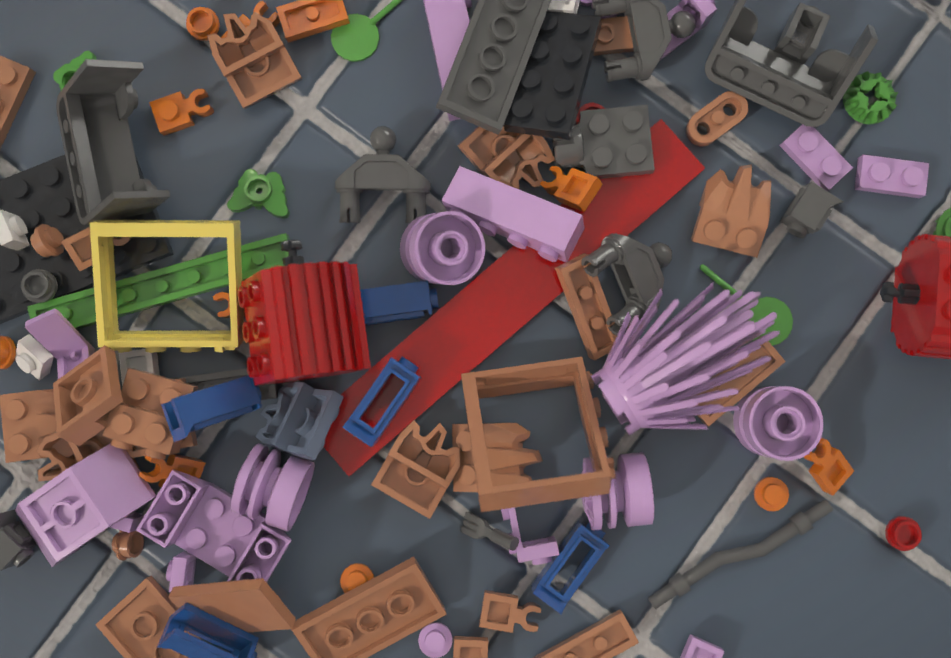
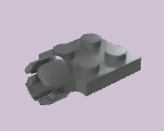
(609, 143)

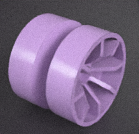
(442, 248)
(778, 422)

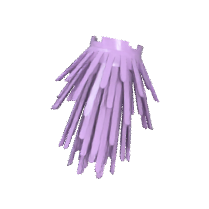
(646, 374)

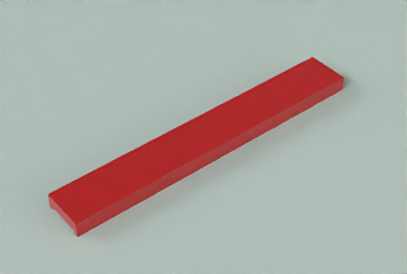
(503, 302)

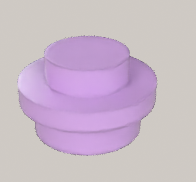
(435, 640)

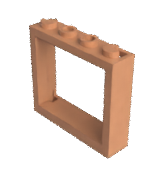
(527, 379)

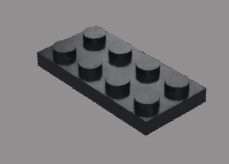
(555, 76)

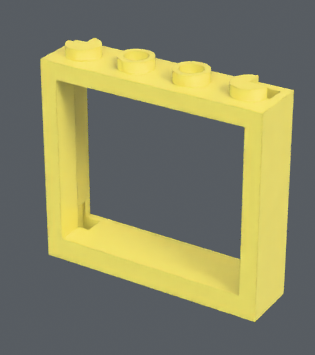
(158, 341)

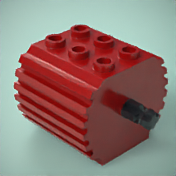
(922, 297)
(303, 320)

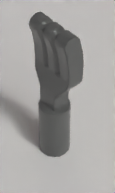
(479, 528)

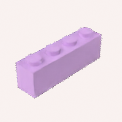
(447, 27)
(515, 215)

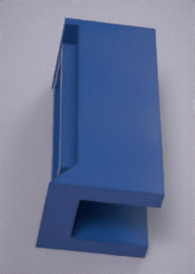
(398, 302)
(405, 371)
(211, 406)
(541, 586)
(210, 628)

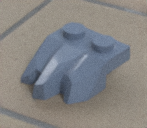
(300, 419)

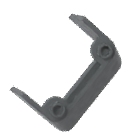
(778, 81)
(100, 145)

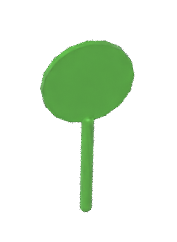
(360, 37)
(765, 306)

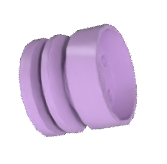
(268, 485)
(628, 494)

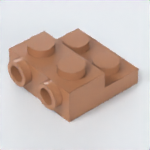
(86, 396)
(140, 415)

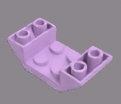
(83, 502)
(201, 522)

